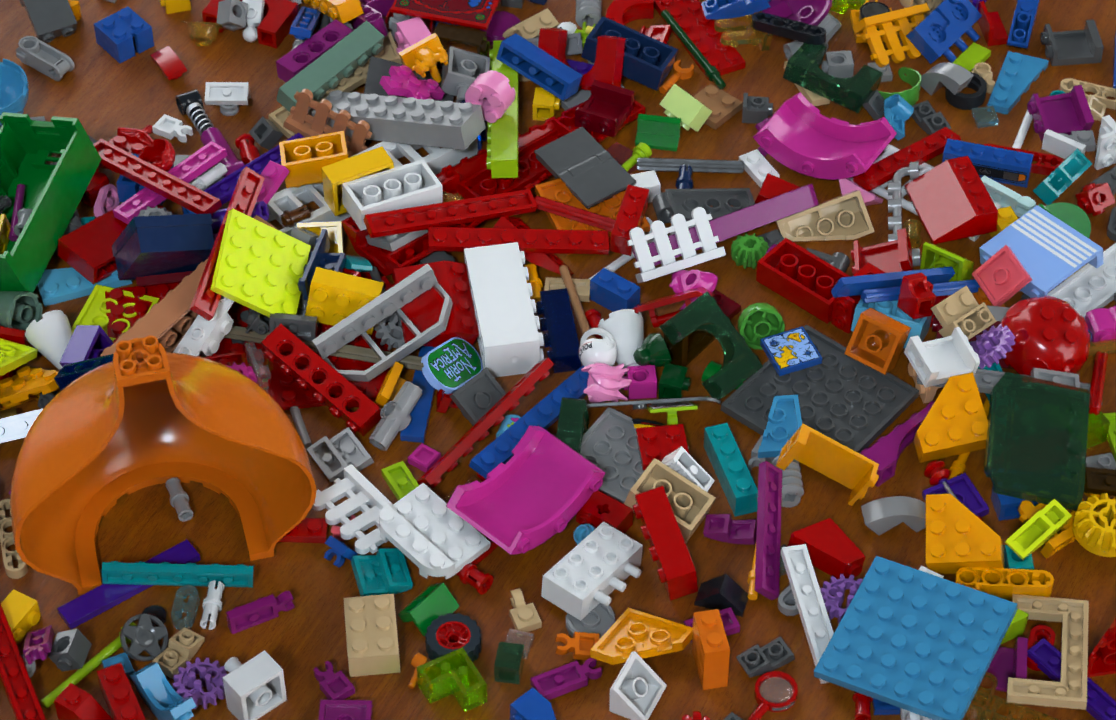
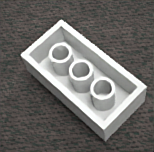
(391, 190)

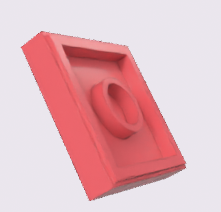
(1001, 276)

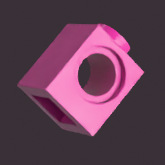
(643, 382)

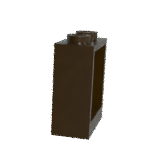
(461, 35)
(689, 347)

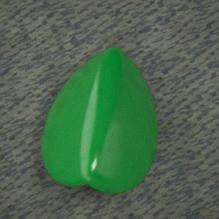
(1071, 215)

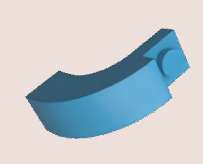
(159, 694)

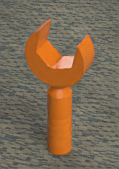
(678, 73)

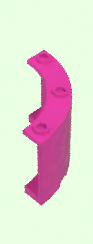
(821, 145)
(530, 494)

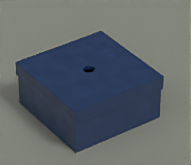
(163, 245)

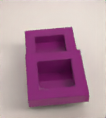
(724, 529)

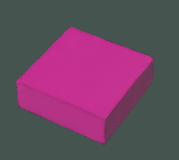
(423, 457)

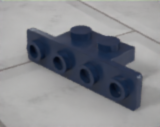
(320, 258)

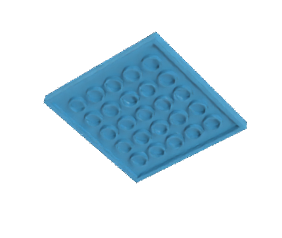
(916, 641)

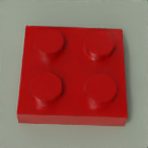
(659, 442)

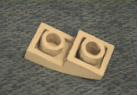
(180, 649)

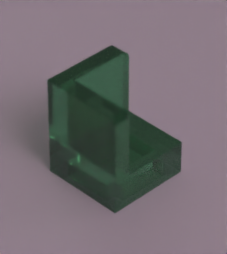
(509, 663)

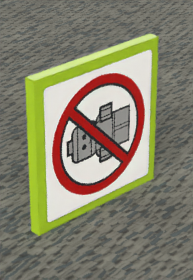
(671, 410)

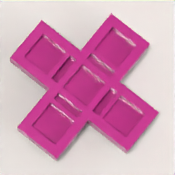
(406, 84)

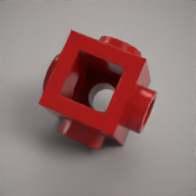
(1095, 198)

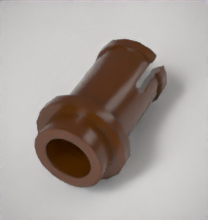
(289, 218)

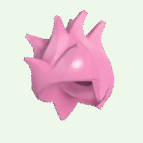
(605, 382)

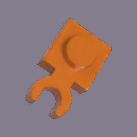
(579, 644)

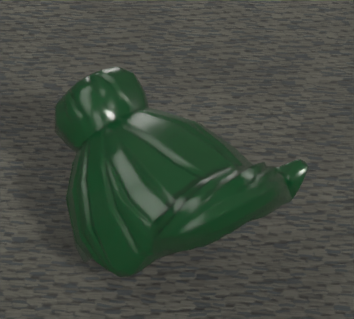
(653, 351)

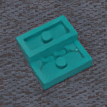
(381, 572)

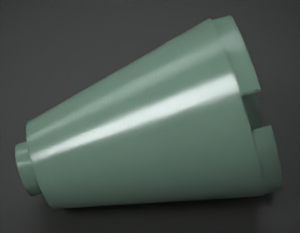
(19, 309)

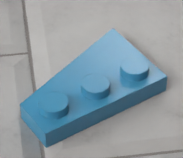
(782, 423)

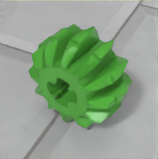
(748, 250)

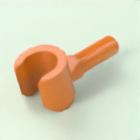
(417, 660)

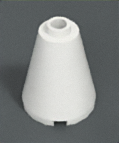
(628, 333)
(50, 335)

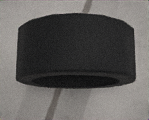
(969, 101)

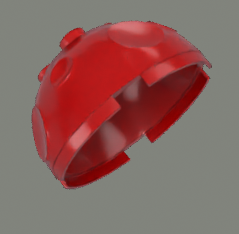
(1047, 336)

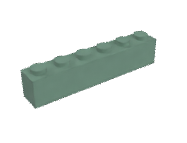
(333, 65)

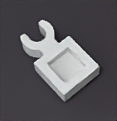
(170, 127)

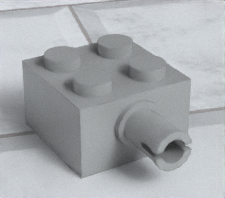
(462, 71)

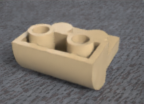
(963, 312)

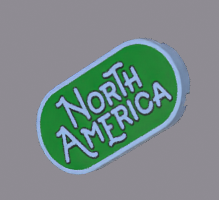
(451, 365)

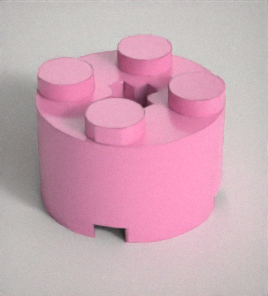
(492, 93)

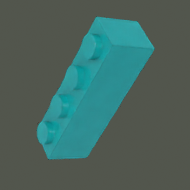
(731, 469)

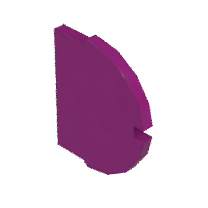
(499, 24)

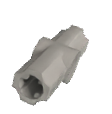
(395, 416)

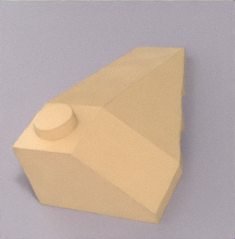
(832, 220)

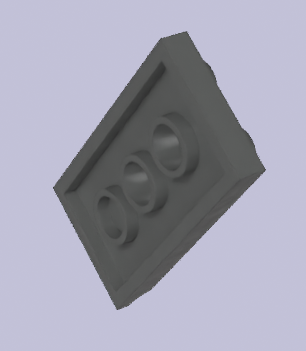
(685, 200)

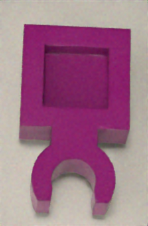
(333, 685)

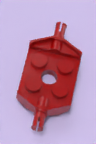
(131, 140)

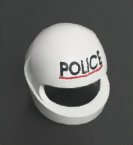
(597, 350)

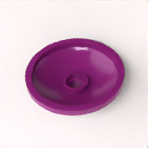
(809, 11)

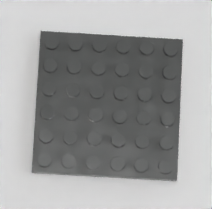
(834, 397)

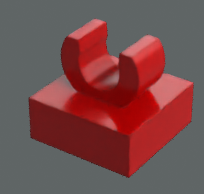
(444, 401)

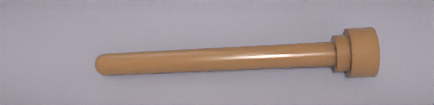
(575, 301)

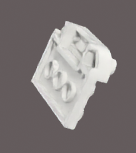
(431, 533)

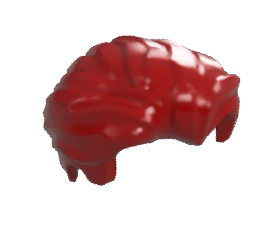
(159, 154)

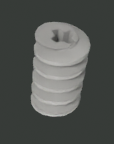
(588, 11)
(791, 484)

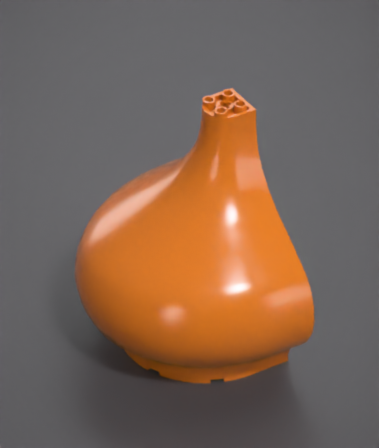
(136, 428)

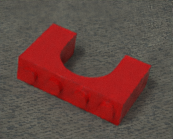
(273, 28)
(608, 59)

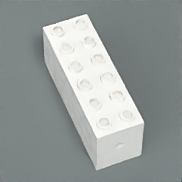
(503, 309)

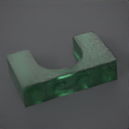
(849, 92)
(738, 360)

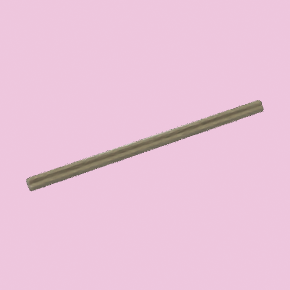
(347, 351)

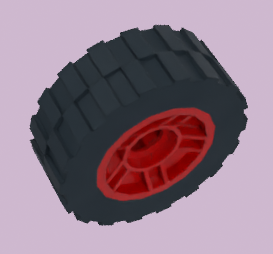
(454, 629)

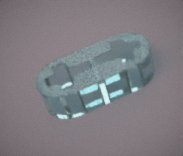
(180, 606)

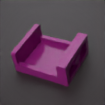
(1061, 112)

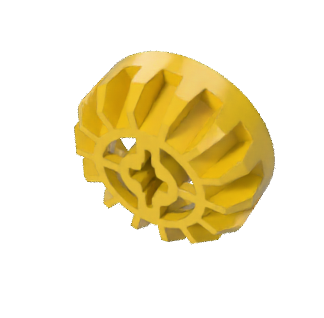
(1093, 535)

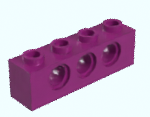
(310, 50)

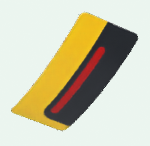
(642, 423)

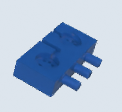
(944, 28)

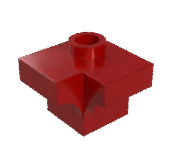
(916, 296)

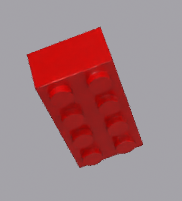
(800, 278)

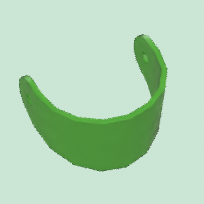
(914, 79)

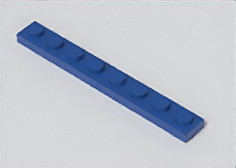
(542, 415)

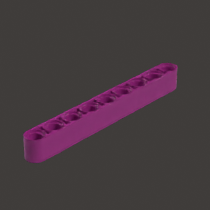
(752, 216)

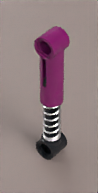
(192, 106)

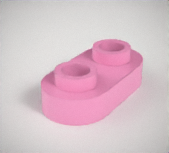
(106, 200)

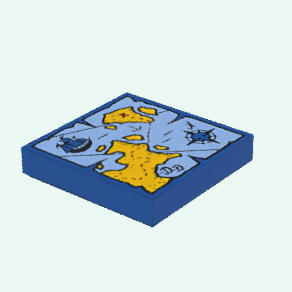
(791, 351)

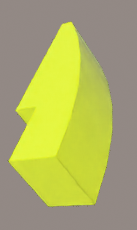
(1038, 529)

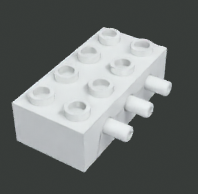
(592, 571)

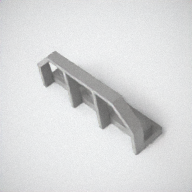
(376, 311)

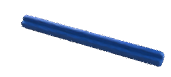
(939, 289)

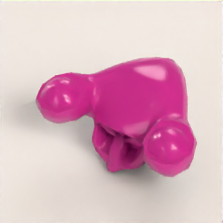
(687, 280)

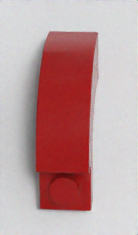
(628, 10)

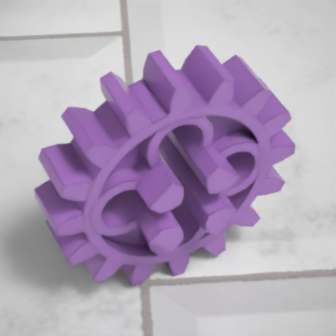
(993, 345)
(834, 593)
(187, 680)

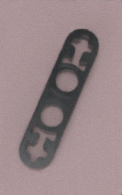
(789, 28)

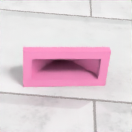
(868, 197)

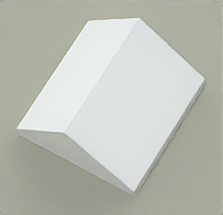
(635, 690)

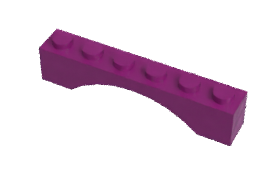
(889, 448)

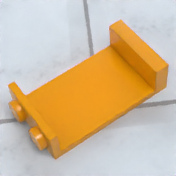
(830, 460)

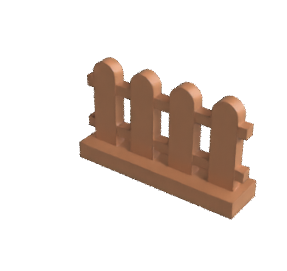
(301, 122)

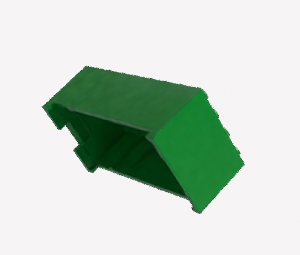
(50, 189)

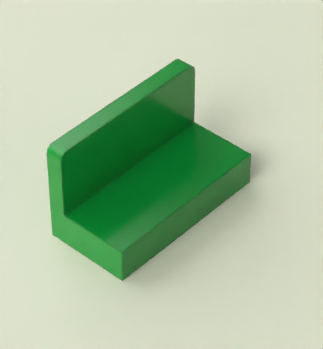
(658, 132)
(428, 606)

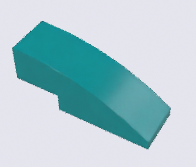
(1062, 177)

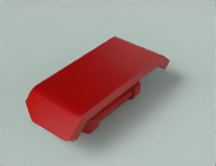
(651, 305)

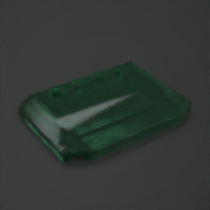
(1037, 440)

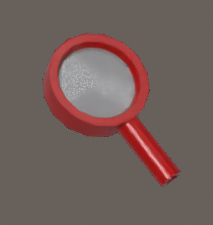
(774, 693)

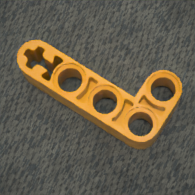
(1006, 581)

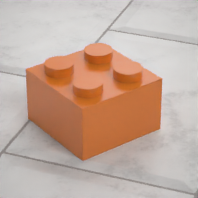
(877, 340)

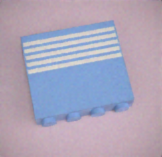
(1045, 249)

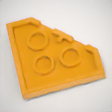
(27, 382)
(640, 633)

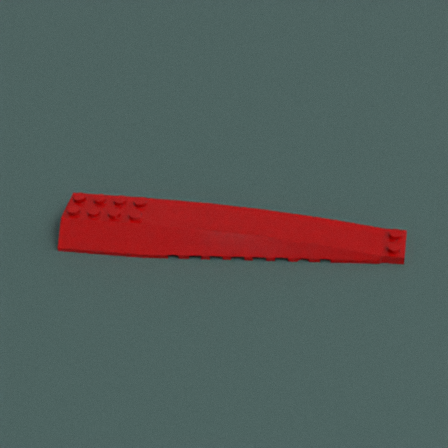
(474, 180)

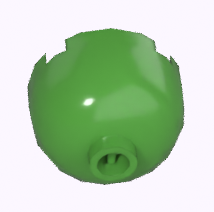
(758, 322)

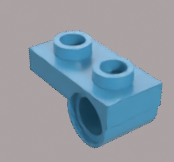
(897, 112)

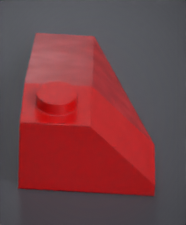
(544, 260)
(1103, 657)

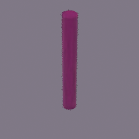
(18, 204)

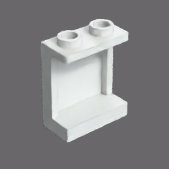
(941, 358)

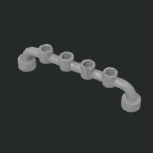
(895, 204)

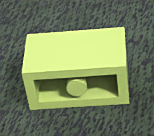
(684, 106)

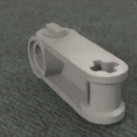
(44, 57)

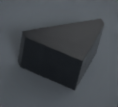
(722, 594)

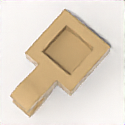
(523, 615)

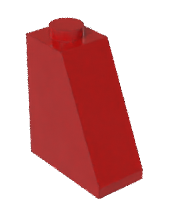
(830, 549)

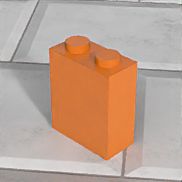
(710, 649)

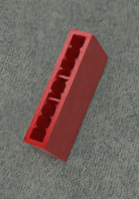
(90, 247)

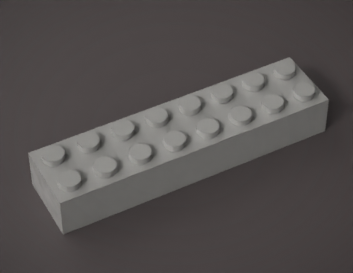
(411, 119)

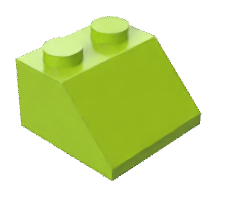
(937, 257)

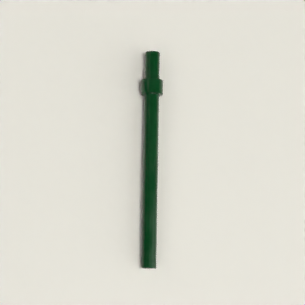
(710, 71)

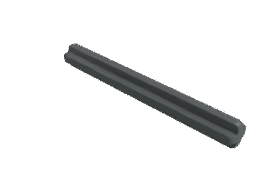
(697, 165)

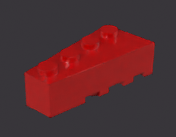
(666, 543)

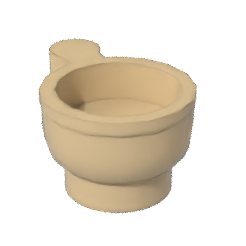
(984, 70)

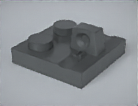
(478, 396)

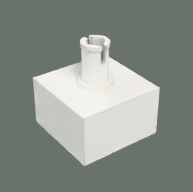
(254, 686)

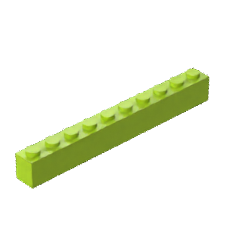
(503, 134)

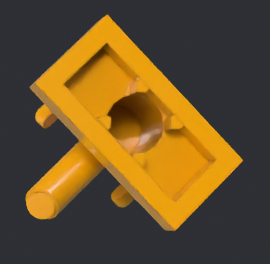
(424, 56)

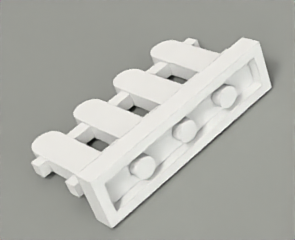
(664, 249)
(361, 496)

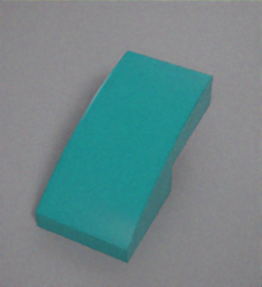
(358, 264)

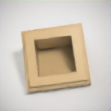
(1097, 107)

